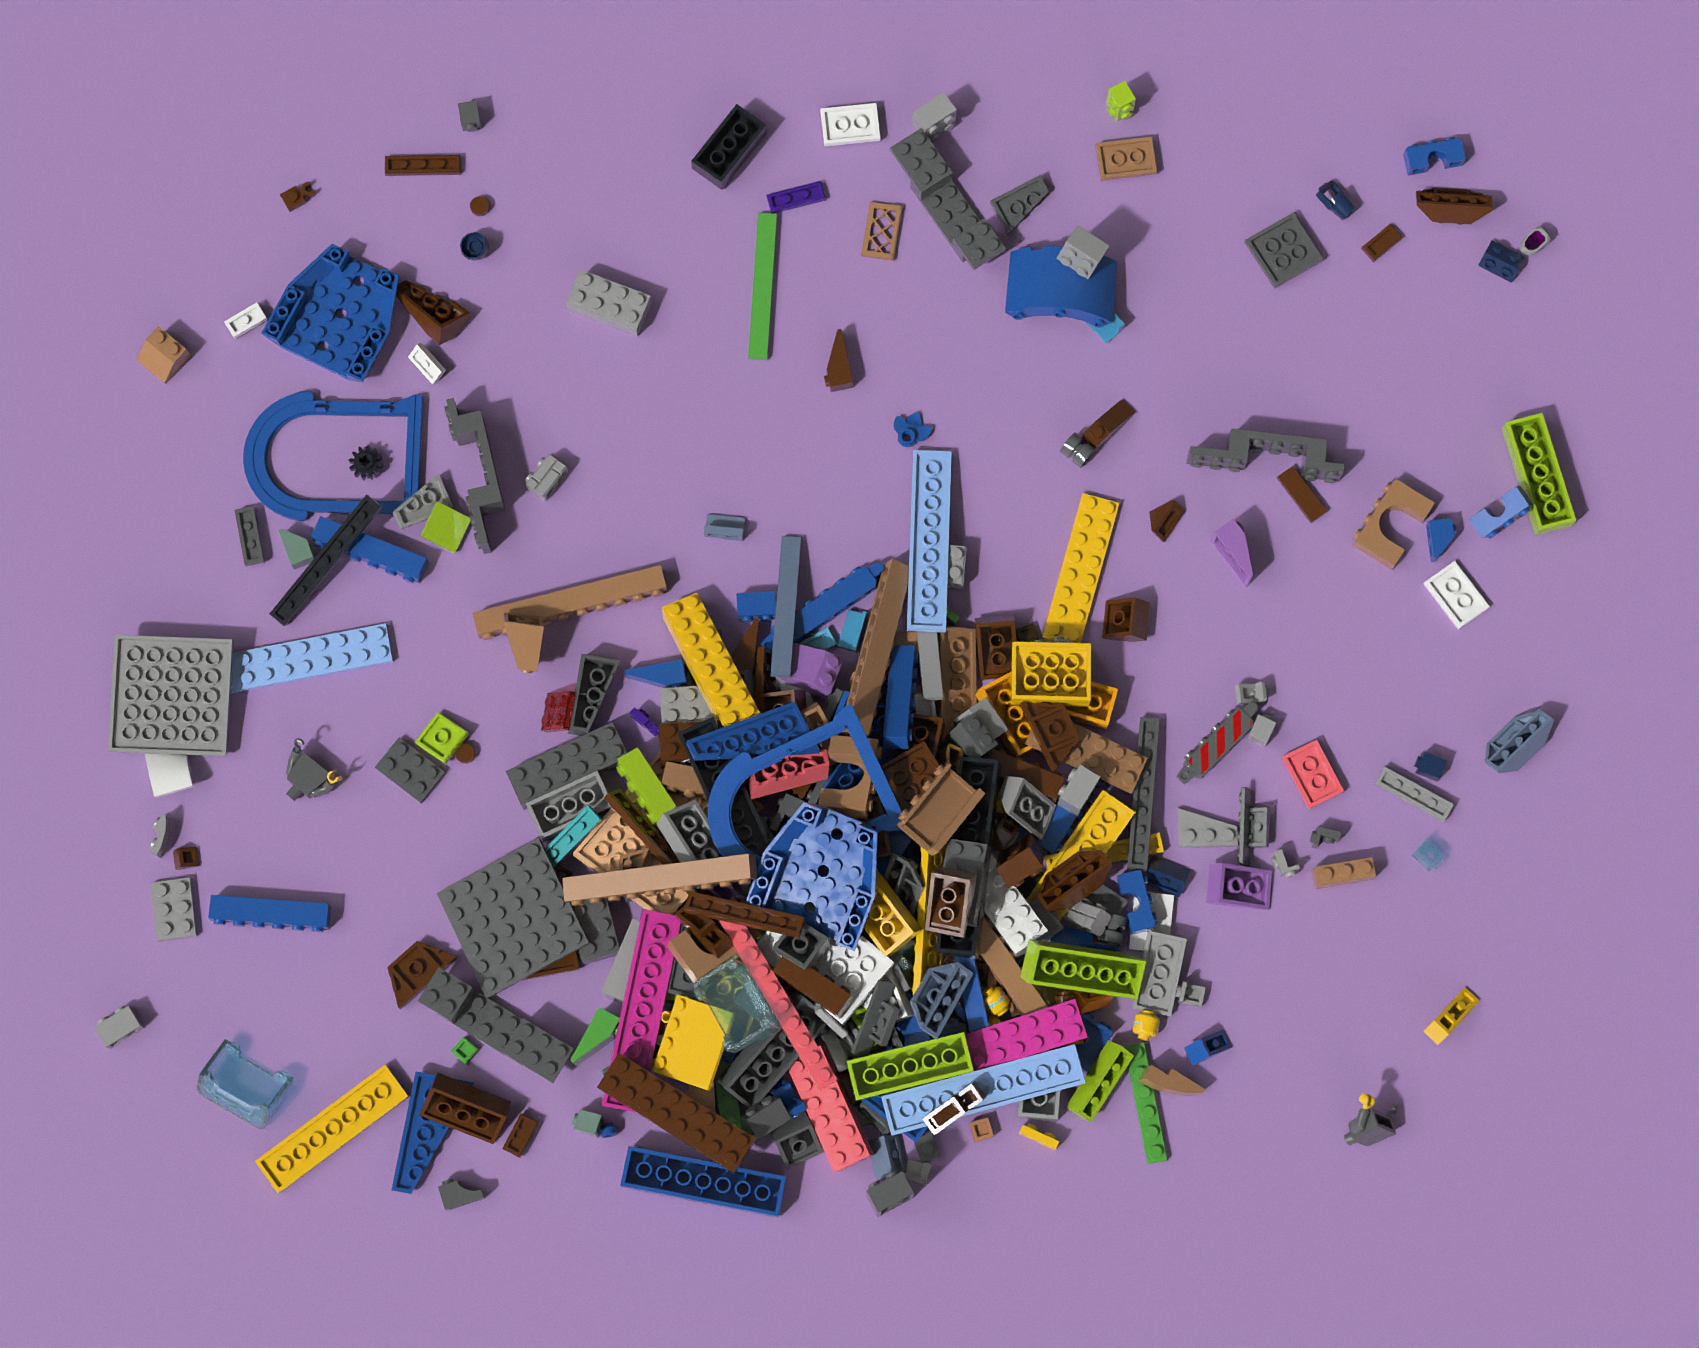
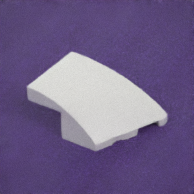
(168, 773)

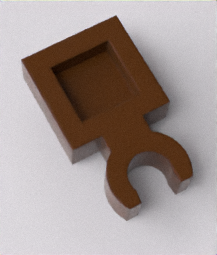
(295, 197)

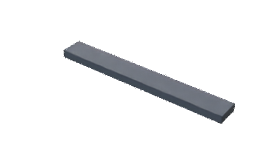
(785, 607)

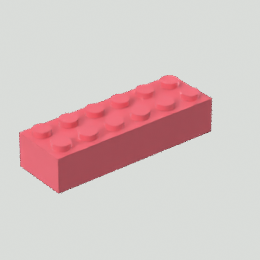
(832, 1117)

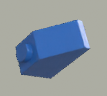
(1439, 535)
(1207, 1047)

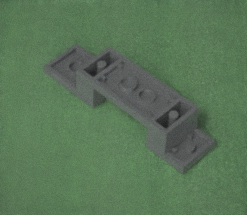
(945, 204)
(1241, 441)
(484, 499)
(789, 804)
(495, 1025)

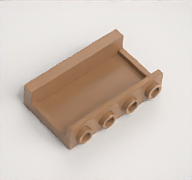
(939, 809)

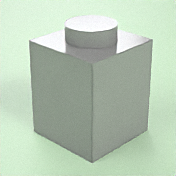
(1261, 730)

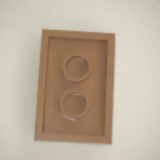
(1126, 158)

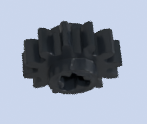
(360, 458)

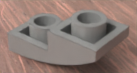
(161, 828)

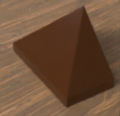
(1165, 518)

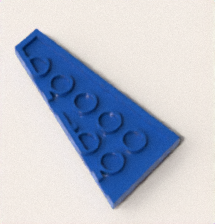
(753, 735)
(419, 1137)

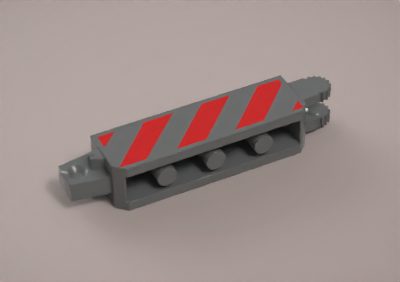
(1218, 744)

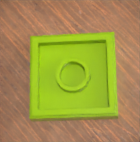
(445, 527)
(441, 738)

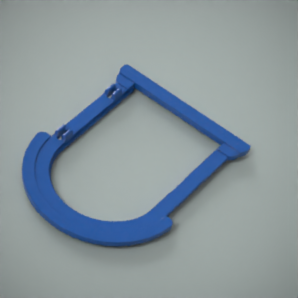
(301, 405)
(744, 766)

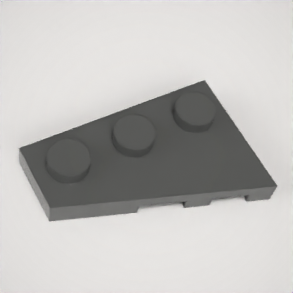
(1018, 202)

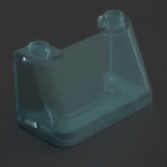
(737, 1005)
(242, 1085)

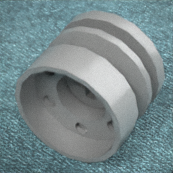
(839, 1048)

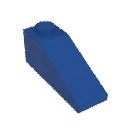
(663, 675)

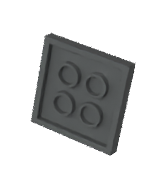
(1283, 250)

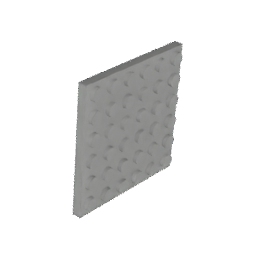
(170, 695)

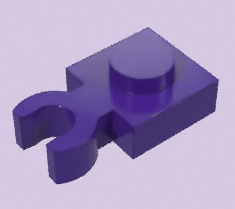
(642, 718)

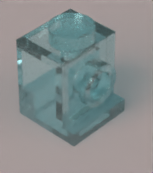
(1422, 857)

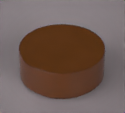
(479, 206)
(465, 753)

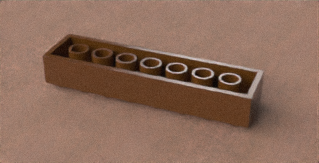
(676, 1113)

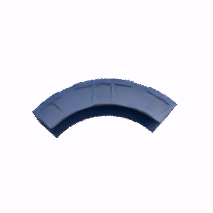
(1046, 287)

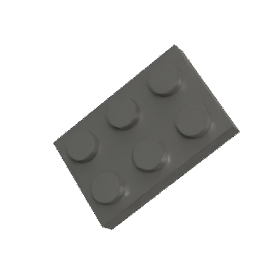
(410, 770)

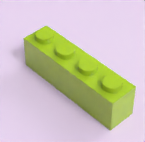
(645, 784)
(1099, 1081)

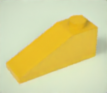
(1451, 1016)

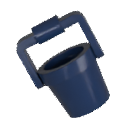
(1339, 204)

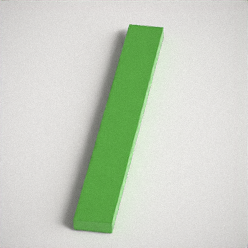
(762, 286)

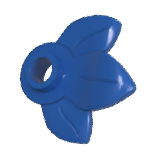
(911, 427)

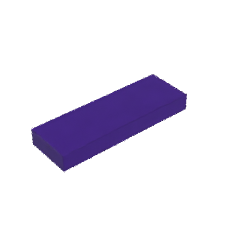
(796, 197)

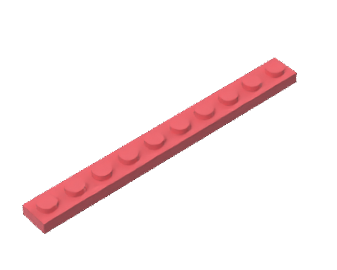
(780, 1004)

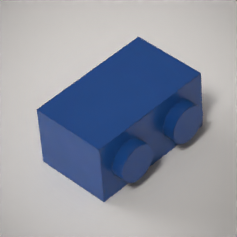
(756, 606)

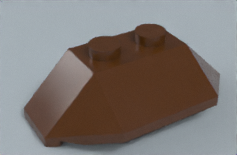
(1453, 205)
(1074, 880)

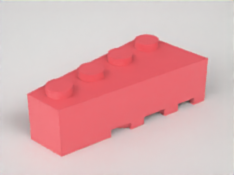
(789, 774)

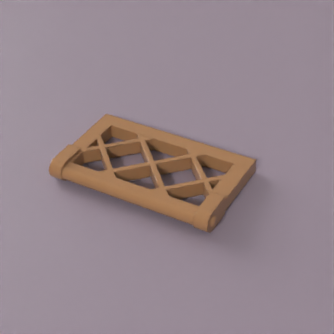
(893, 241)

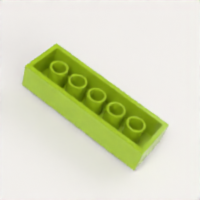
(1539, 473)
(1083, 969)
(910, 1066)

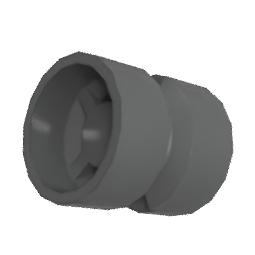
(1078, 450)
(1113, 931)

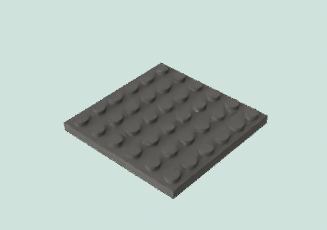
(513, 918)

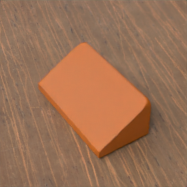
(1091, 1001)

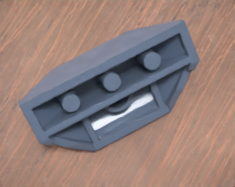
(1518, 741)
(938, 996)

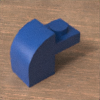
(784, 1091)

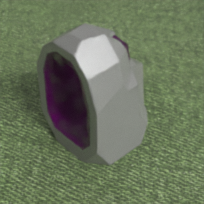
(1534, 241)

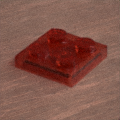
(558, 711)

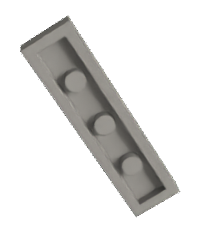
(1414, 794)

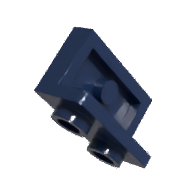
(1501, 261)

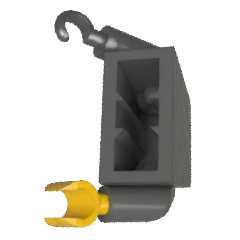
(307, 775)
(1370, 1124)

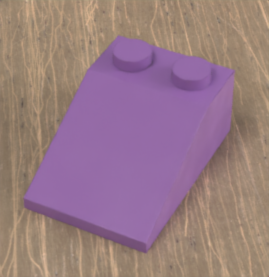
(1233, 547)
(813, 670)
(1239, 886)

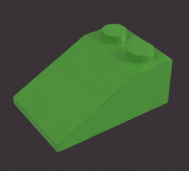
(598, 1034)

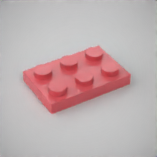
(1312, 774)

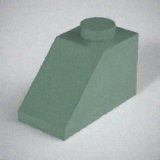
(298, 549)
(588, 1122)

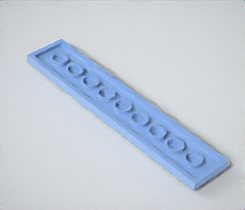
(929, 541)
(310, 658)
(1000, 1084)

